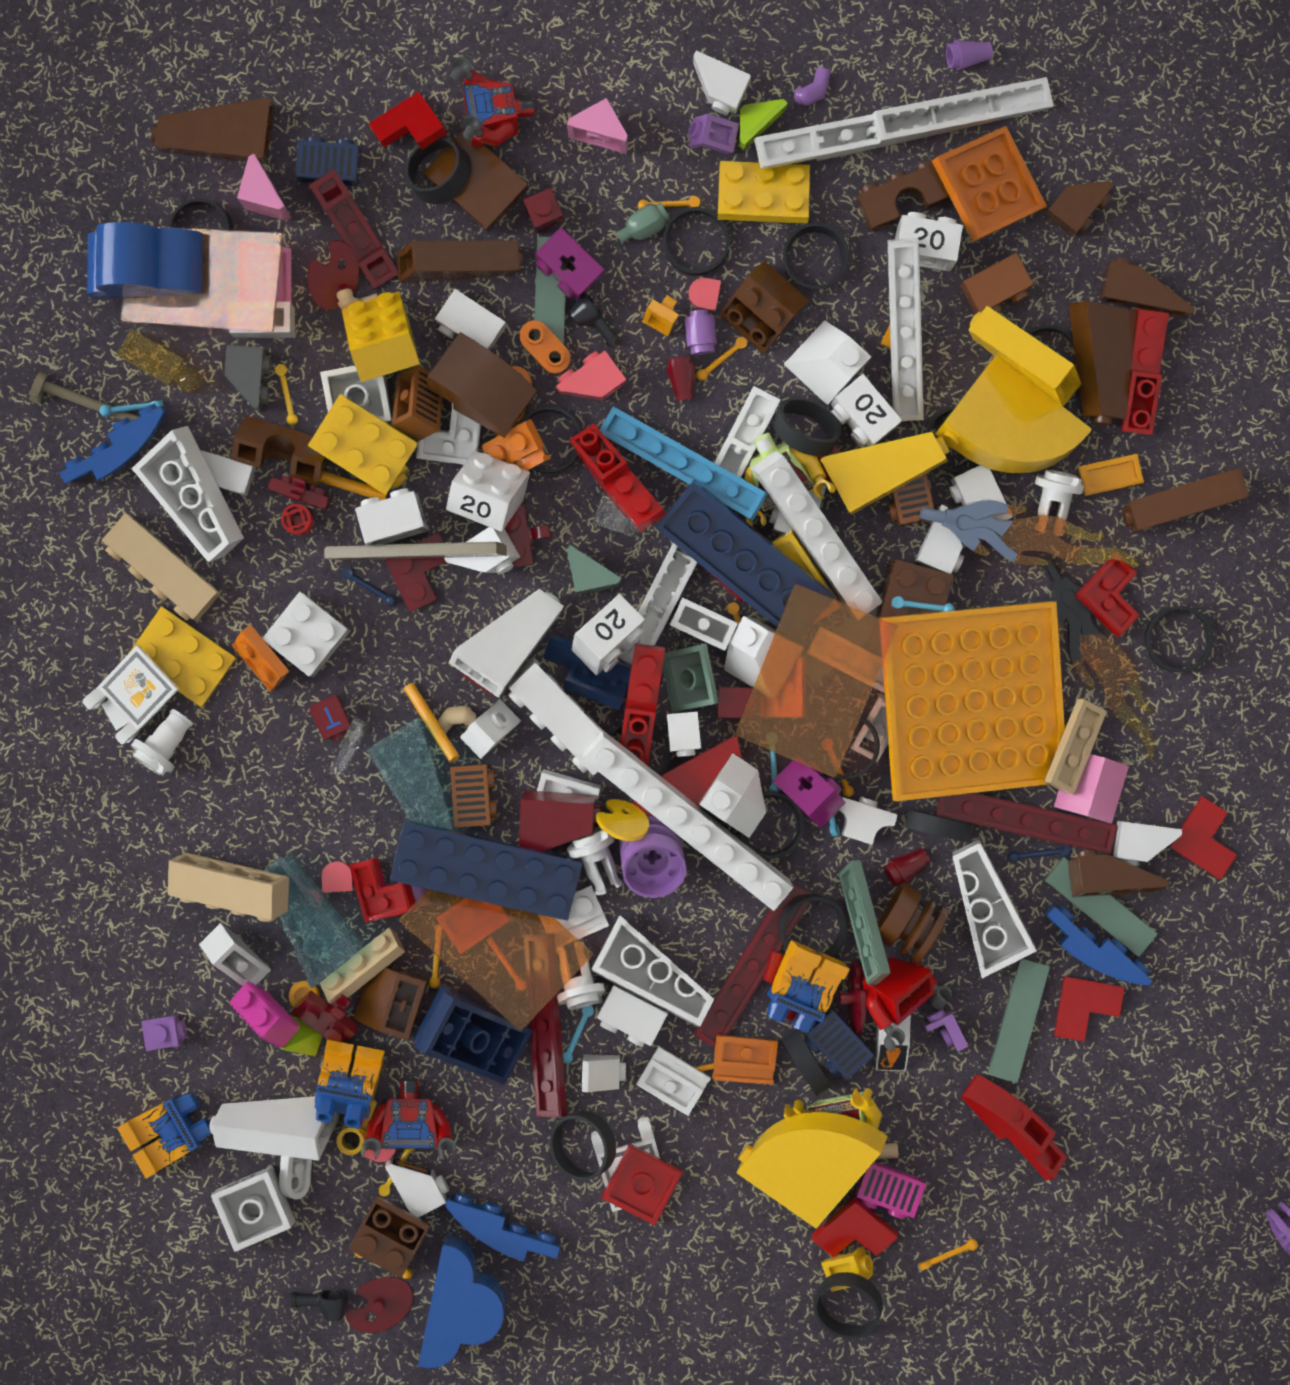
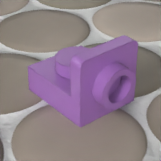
(713, 133)
(164, 1032)
(951, 1032)

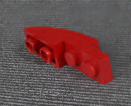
(1145, 369)
(616, 478)
(642, 700)
(1014, 1120)

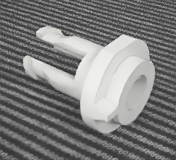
(1058, 487)
(161, 745)
(593, 849)
(581, 990)

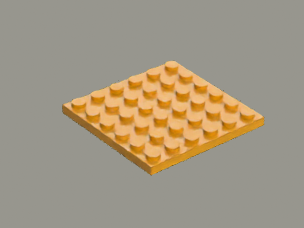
(973, 699)

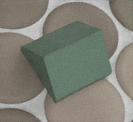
(588, 574)
(689, 678)

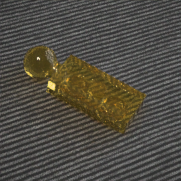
(158, 362)

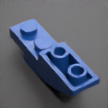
(127, 442)
(1104, 957)
(487, 1226)

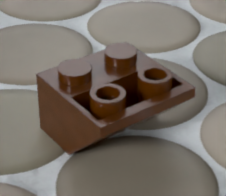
(763, 306)
(392, 1002)
(389, 1236)

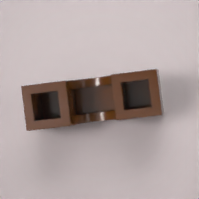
(879, 204)
(262, 440)

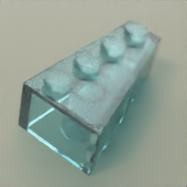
(412, 775)
(313, 924)

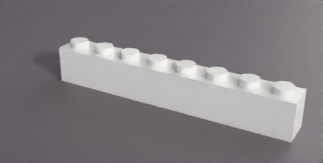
(687, 820)

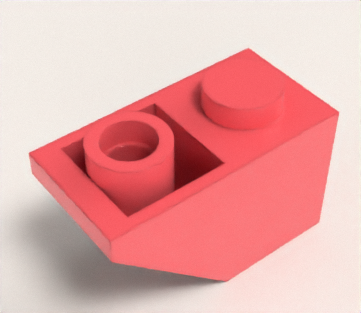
(594, 380)

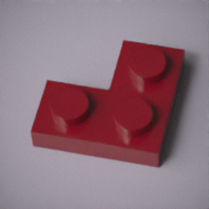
(411, 577)

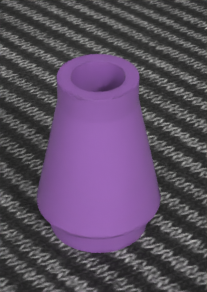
(967, 53)

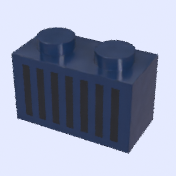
(319, 157)
(839, 1045)

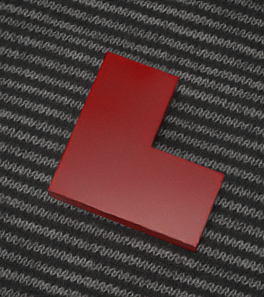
(409, 116)
(1103, 597)
(1197, 841)
(376, 898)
(1079, 999)
(853, 1223)

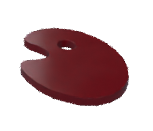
(328, 279)
(854, 999)
(387, 1298)

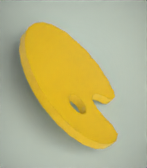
(623, 826)

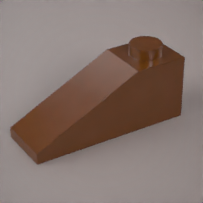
(1136, 288)
(1107, 875)

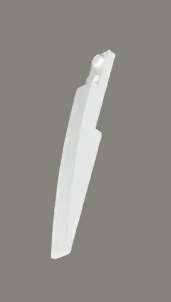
(903, 123)
(678, 565)

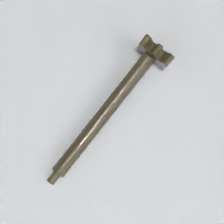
(41, 384)

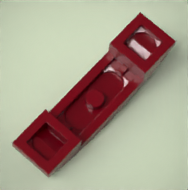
(353, 228)

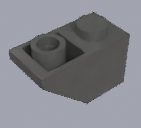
(245, 370)

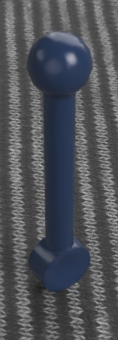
(347, 573)
(1063, 850)

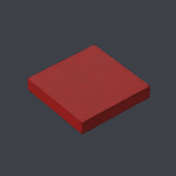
(642, 1184)

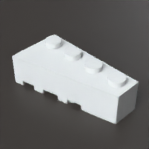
(189, 493)
(555, 711)
(992, 917)
(659, 981)

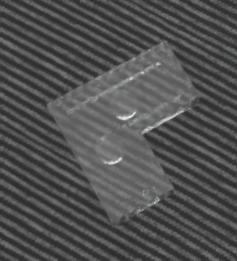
(350, 745)

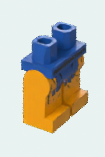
(805, 985)
(343, 1093)
(174, 1127)

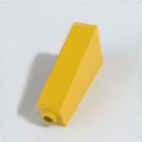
(1026, 355)
(880, 469)

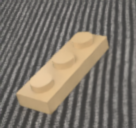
(1075, 746)
(363, 966)

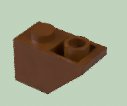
(1076, 204)

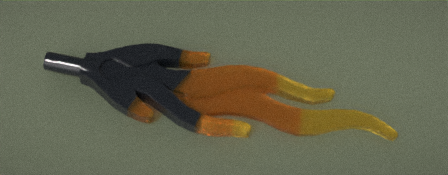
(1101, 654)

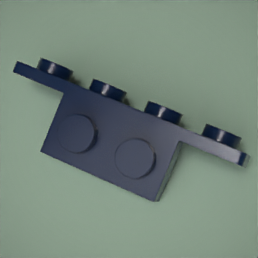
(604, 688)

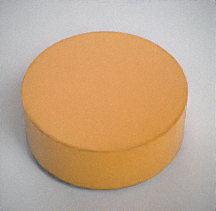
(299, 990)

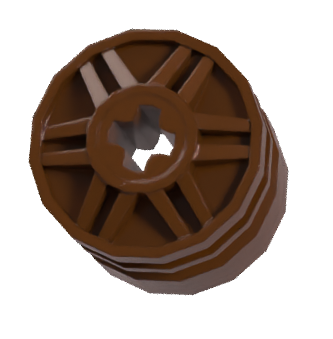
(912, 922)

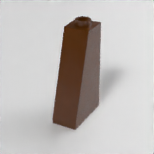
(218, 131)
(458, 260)
(1103, 358)
(1185, 500)

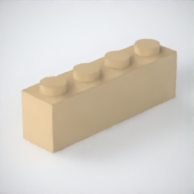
(161, 567)
(228, 886)

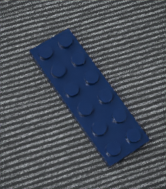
(735, 552)
(485, 870)

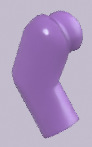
(815, 91)

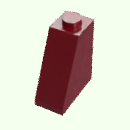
(555, 818)

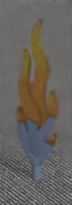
(1018, 535)

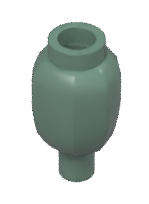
(644, 223)

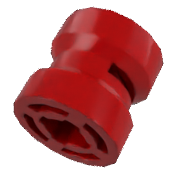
(302, 522)

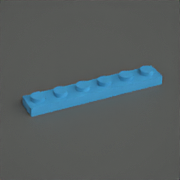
(683, 462)

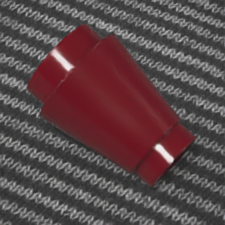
(681, 375)
(906, 866)

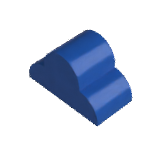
(143, 261)
(464, 1305)

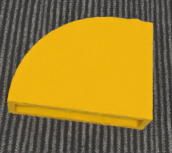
(1011, 423)
(811, 1161)

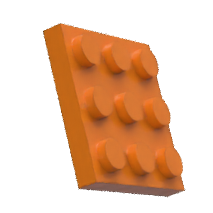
(989, 183)

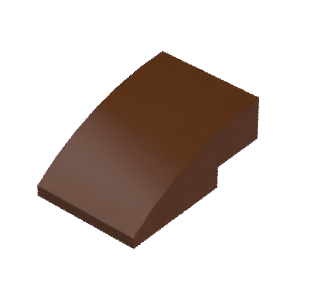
(491, 185)
(481, 385)

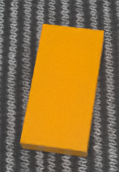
(1111, 474)

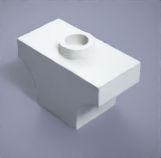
(490, 729)
(864, 819)

